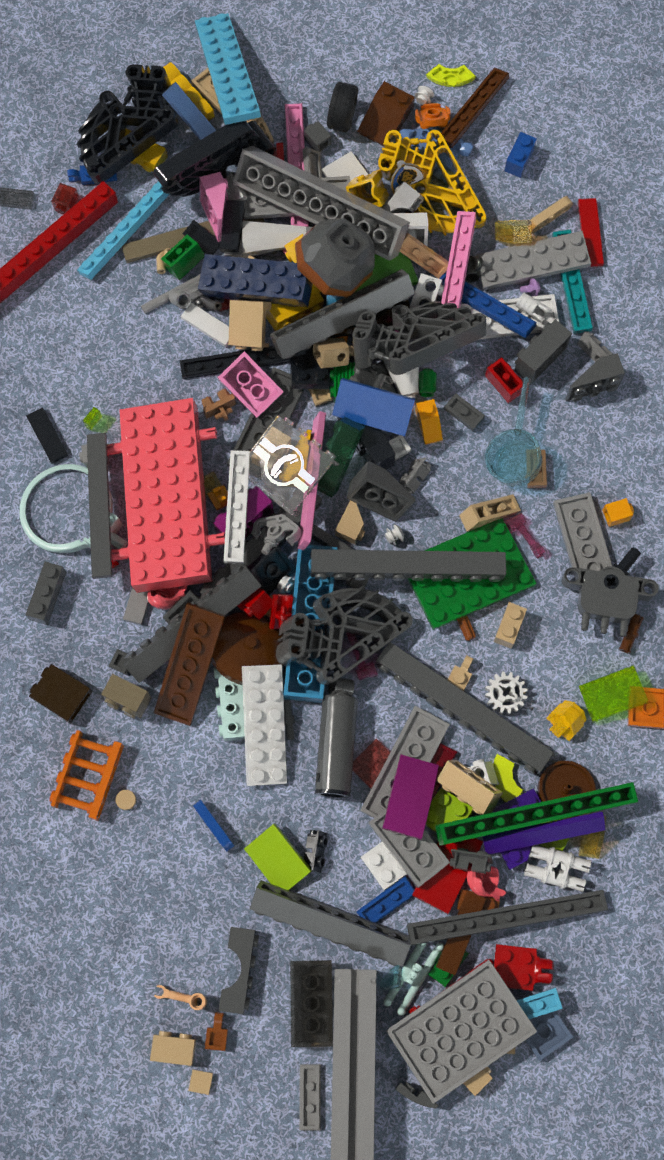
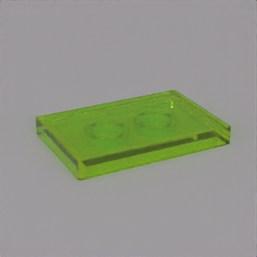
(613, 694)

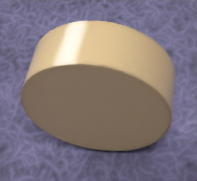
(125, 800)

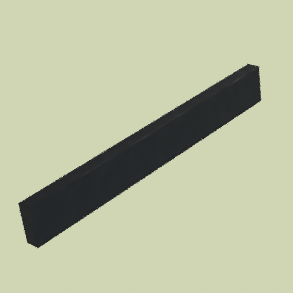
(219, 363)

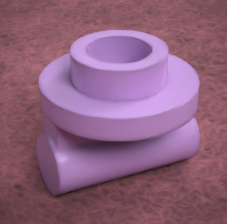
(533, 287)

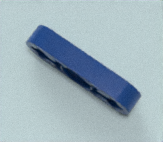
(213, 825)

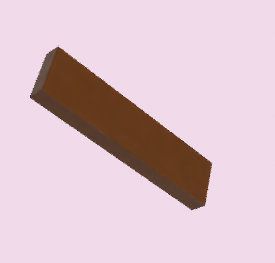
(455, 947)

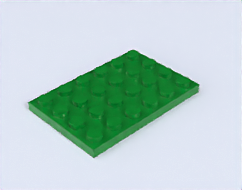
(450, 600)

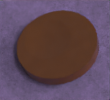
(564, 780)

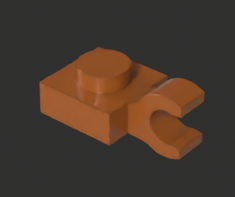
(216, 1036)

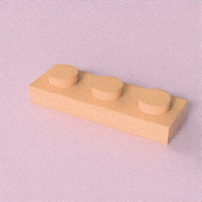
(424, 256)

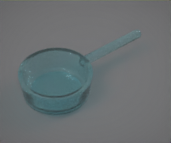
(515, 454)

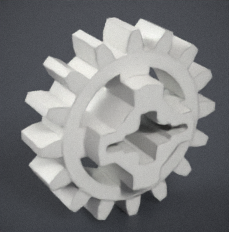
(512, 697)

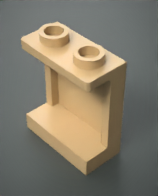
(248, 324)

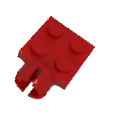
(521, 967)

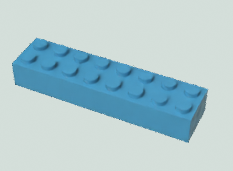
(299, 679)

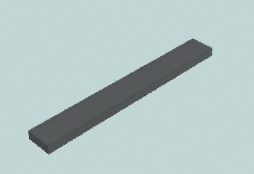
(99, 506)

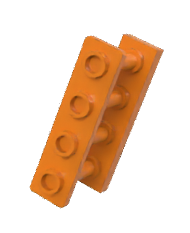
(100, 789)

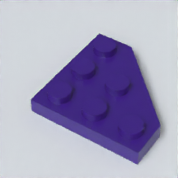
(517, 856)

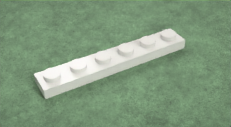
(237, 507)

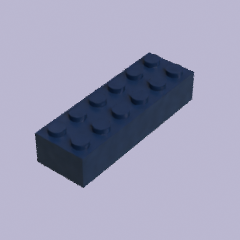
(254, 280)

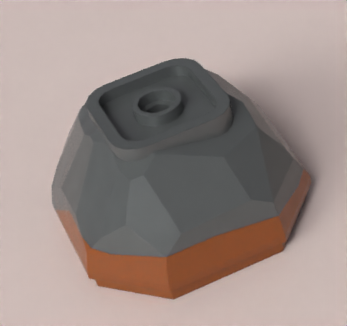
(336, 256)

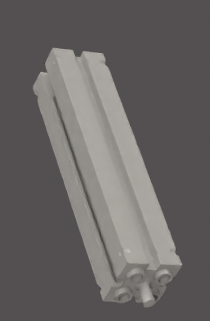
(353, 1065)

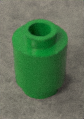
(427, 382)

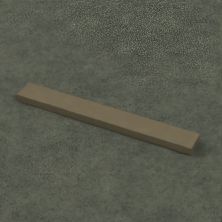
(156, 244)

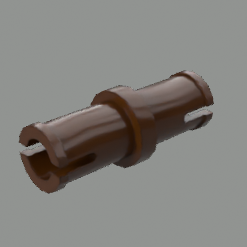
(632, 634)

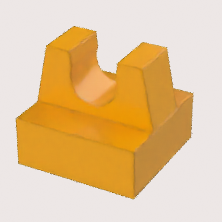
(218, 497)

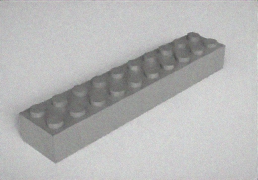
(317, 199)

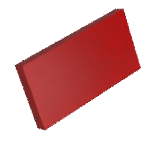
(445, 885)

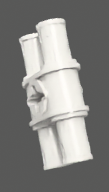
(562, 877)

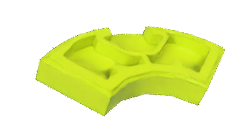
(450, 77)
(507, 785)

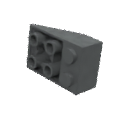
(601, 376)

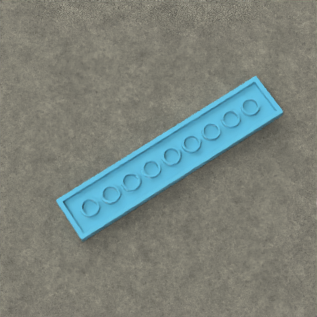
(227, 69)

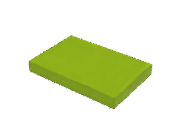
(277, 858)

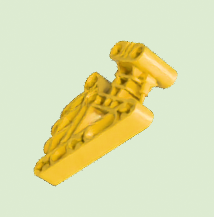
(453, 197)

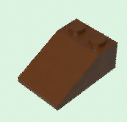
(386, 113)

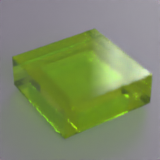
(92, 418)

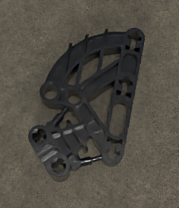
(146, 113)
(210, 155)

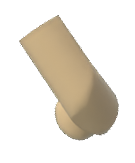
(161, 269)

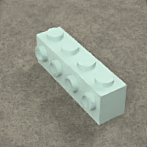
(230, 708)

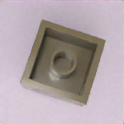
(126, 696)

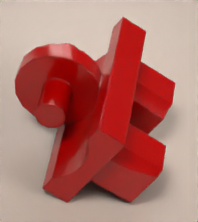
(280, 610)

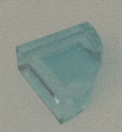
(393, 979)

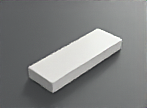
(206, 324)

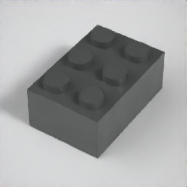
(542, 350)

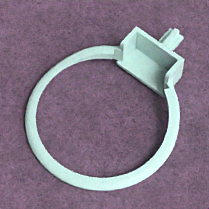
(115, 523)

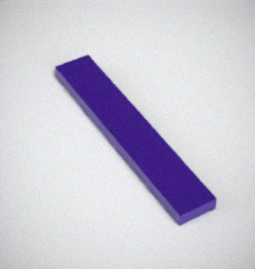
(544, 833)

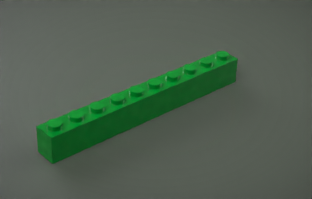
(536, 813)

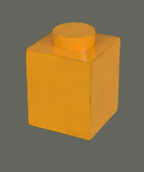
(618, 512)

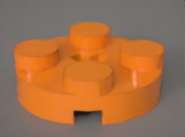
(432, 115)

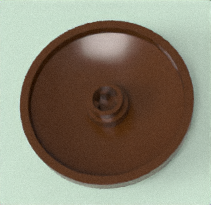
(244, 643)

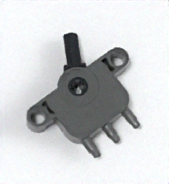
(610, 603)

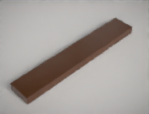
(474, 106)

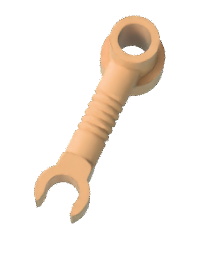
(191, 999)

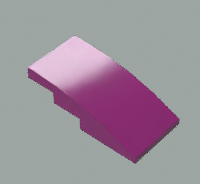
(410, 797)

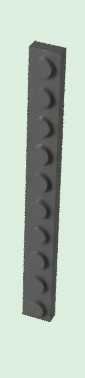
(506, 917)

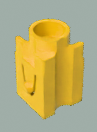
(378, 193)

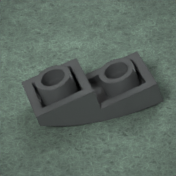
(421, 1098)

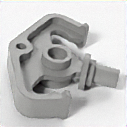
(277, 527)

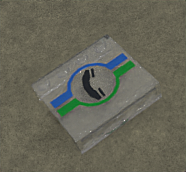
(288, 464)

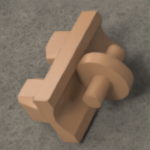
(220, 408)

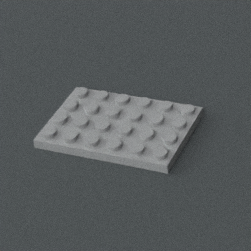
(461, 1031)

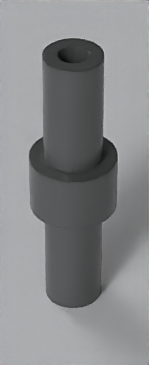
(289, 720)

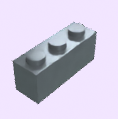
(46, 593)

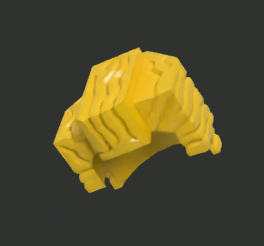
(567, 719)

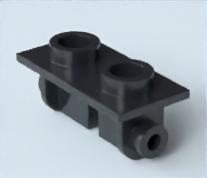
(317, 842)

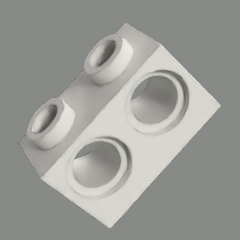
(422, 294)

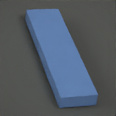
(188, 111)

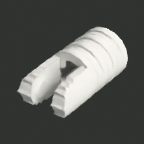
(529, 304)

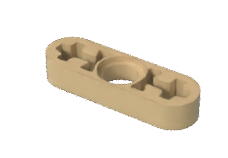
(551, 213)

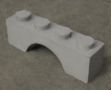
(404, 200)

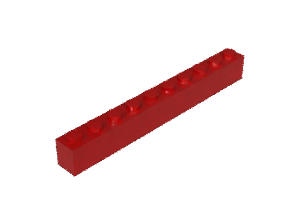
(55, 238)

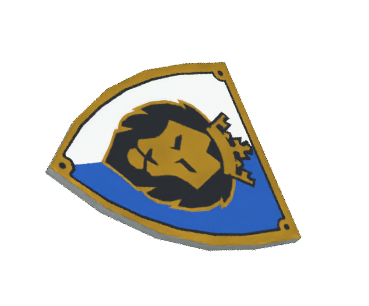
(406, 173)

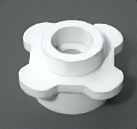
(286, 585)

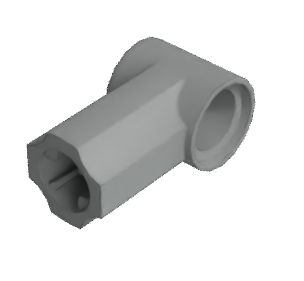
(189, 295)

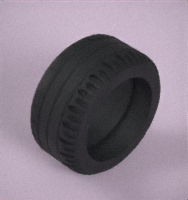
(342, 106)

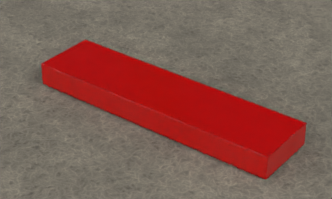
(591, 230)

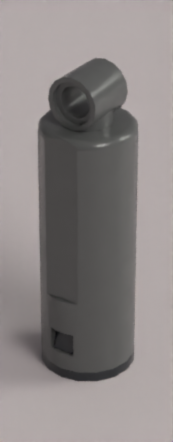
(336, 740)

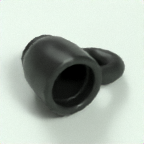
(474, 266)

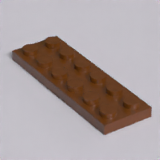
(189, 664)

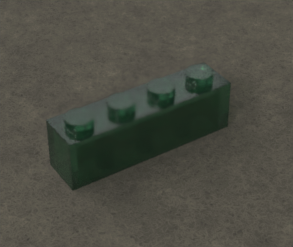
(343, 446)

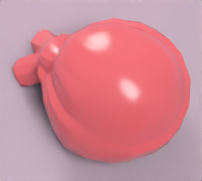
(166, 598)
(485, 884)

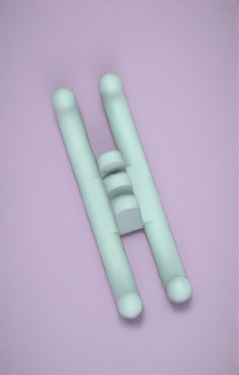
(414, 975)

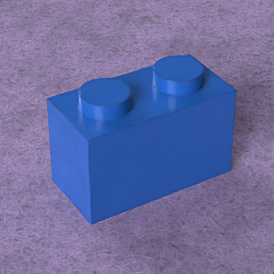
(520, 154)

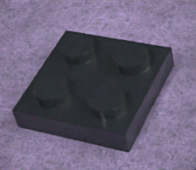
(307, 373)
(271, 569)

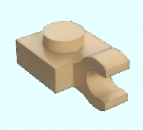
(459, 675)

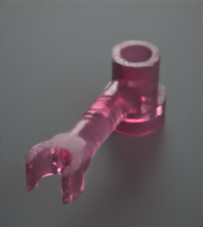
(517, 523)
(365, 670)

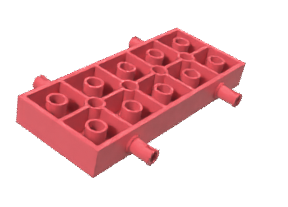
(165, 496)

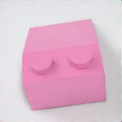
(213, 200)
(250, 384)

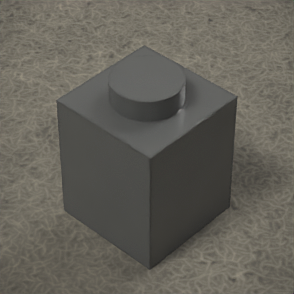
(317, 136)

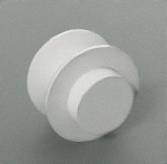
(423, 95)
(395, 534)

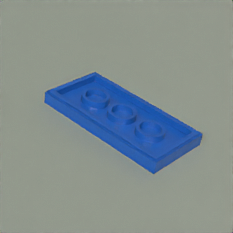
(373, 407)

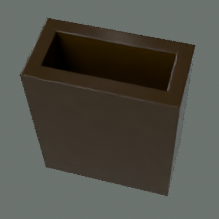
(60, 693)

